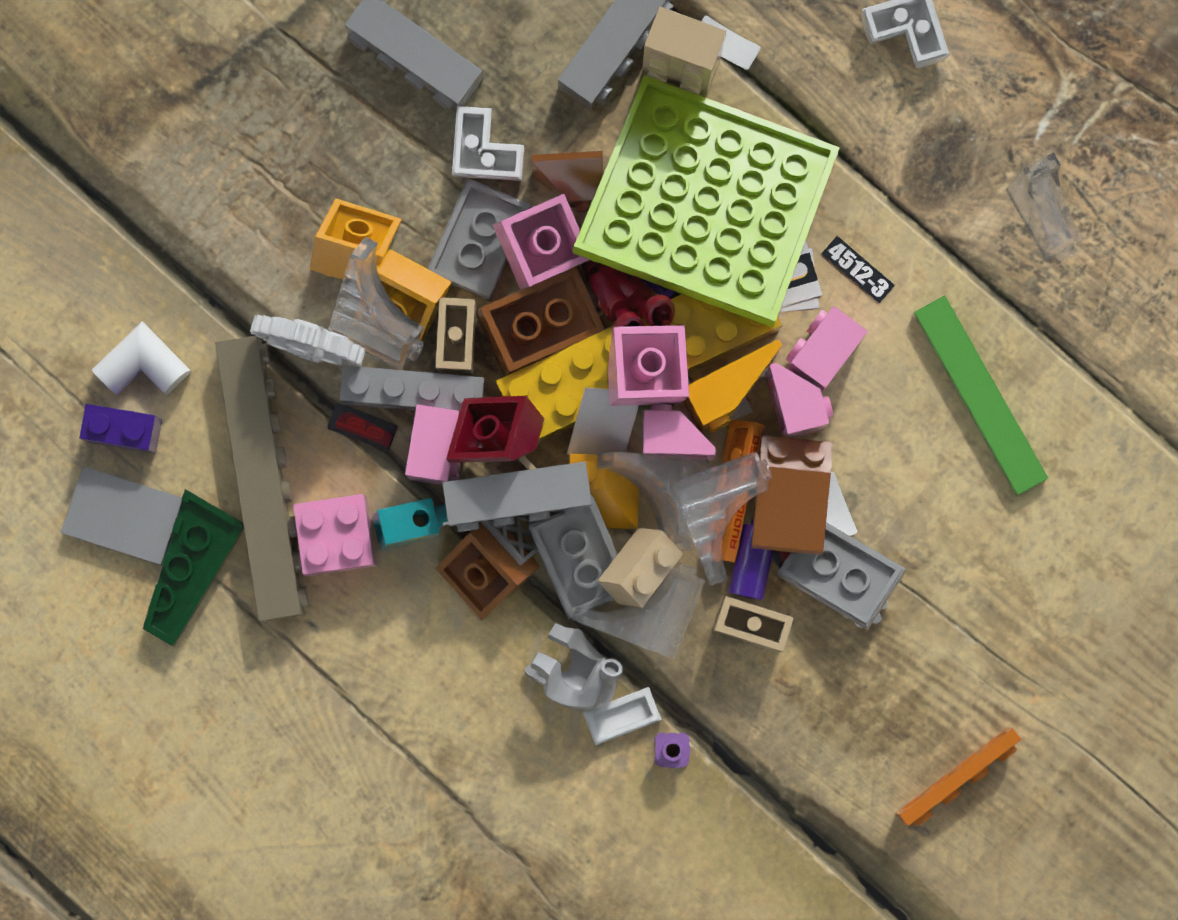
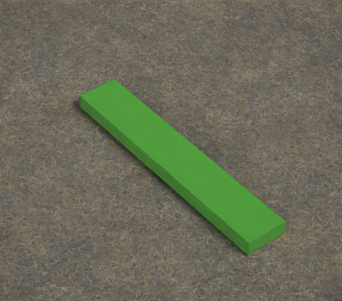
(980, 395)

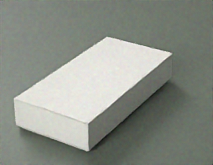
(622, 716)

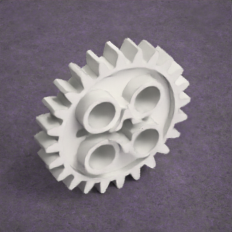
(307, 340)

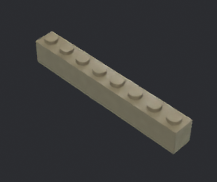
(260, 478)

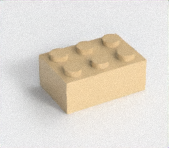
(683, 51)

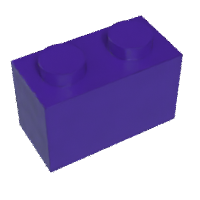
(120, 428)

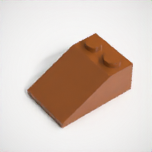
(539, 321)
(795, 505)

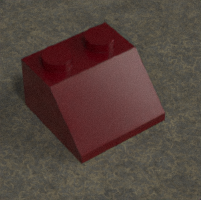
(495, 429)

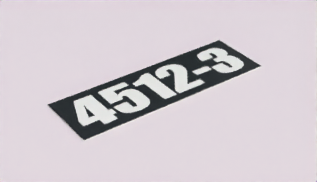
(858, 269)

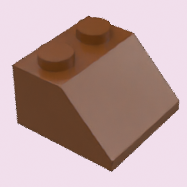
(484, 571)

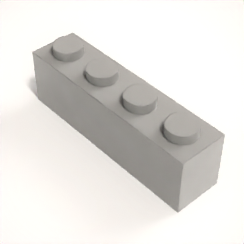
(609, 50)
(414, 52)
(406, 388)
(516, 495)

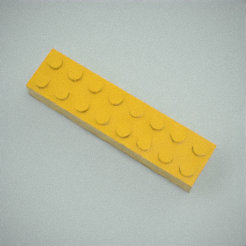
(559, 380)

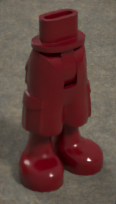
(622, 293)

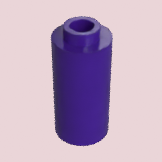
(750, 567)

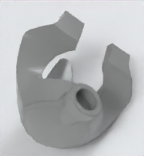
(589, 680)

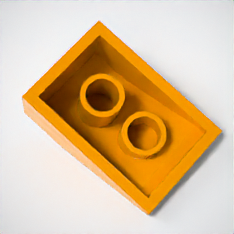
(719, 394)

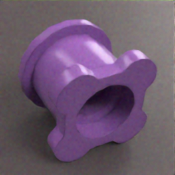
(663, 740)

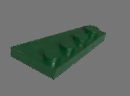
(195, 556)

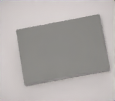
(469, 247)
(122, 515)
(576, 556)
(845, 577)

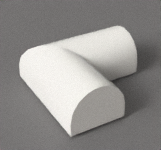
(914, 19)
(475, 154)
(137, 353)

